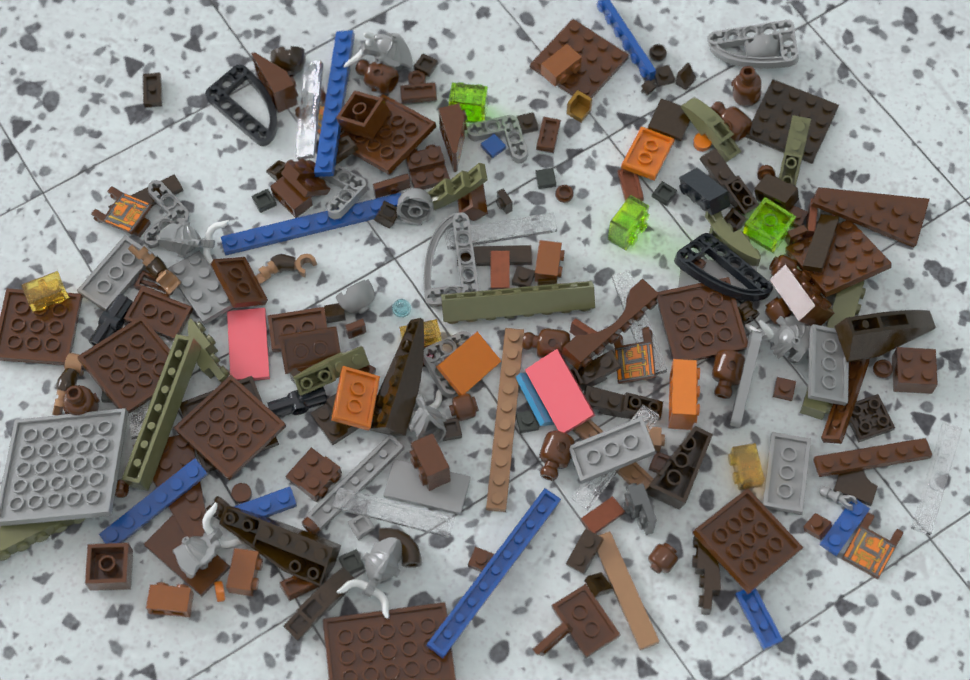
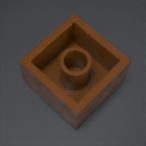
(363, 115)
(914, 370)
(430, 462)
(109, 566)

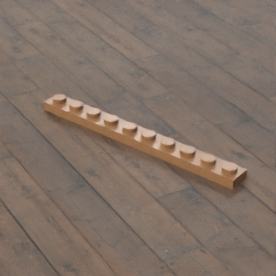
(505, 421)

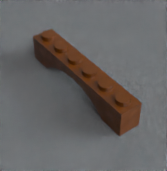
(584, 347)

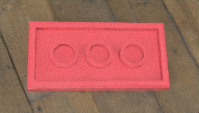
(248, 344)
(559, 392)

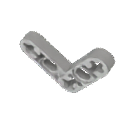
(503, 129)
(348, 189)
(171, 211)
(432, 363)

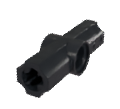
(111, 320)
(298, 404)

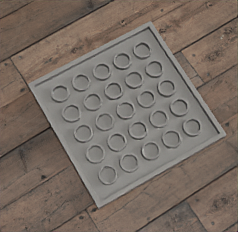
(62, 467)

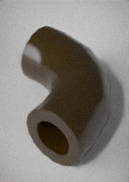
(410, 550)

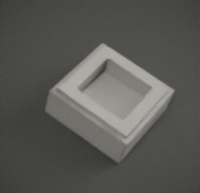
(361, 526)

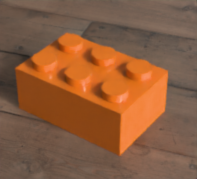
(683, 394)

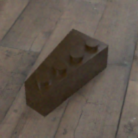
(678, 474)

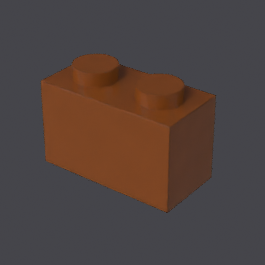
(561, 65)
(548, 260)
(243, 572)
(170, 600)

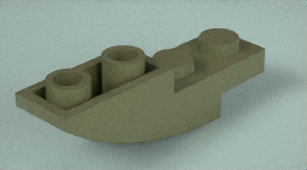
(712, 125)
(794, 149)
(736, 241)
(207, 358)
(329, 370)

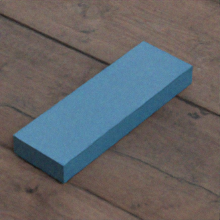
(534, 400)

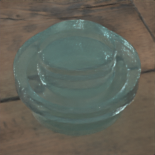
(401, 308)

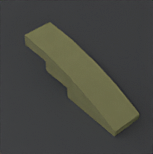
(462, 184)

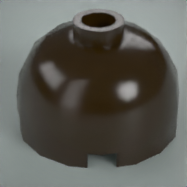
(290, 60)

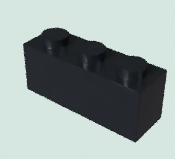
(704, 191)

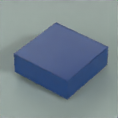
(493, 146)

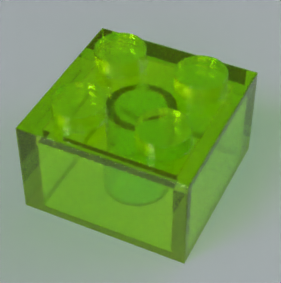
(471, 99)
(628, 223)
(769, 225)

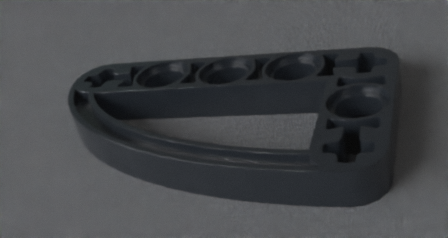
(222, 94)
(710, 245)

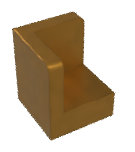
(579, 106)

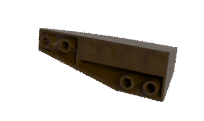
(881, 332)
(401, 384)
(283, 545)

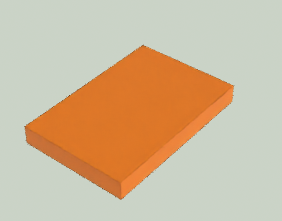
(647, 153)
(468, 364)
(355, 398)

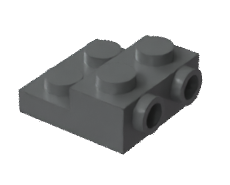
(639, 505)

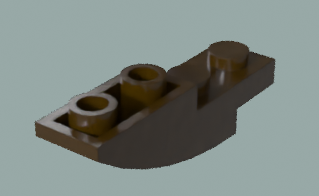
(719, 171)
(596, 370)
(618, 404)
(709, 579)
(317, 604)

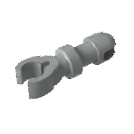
(837, 497)

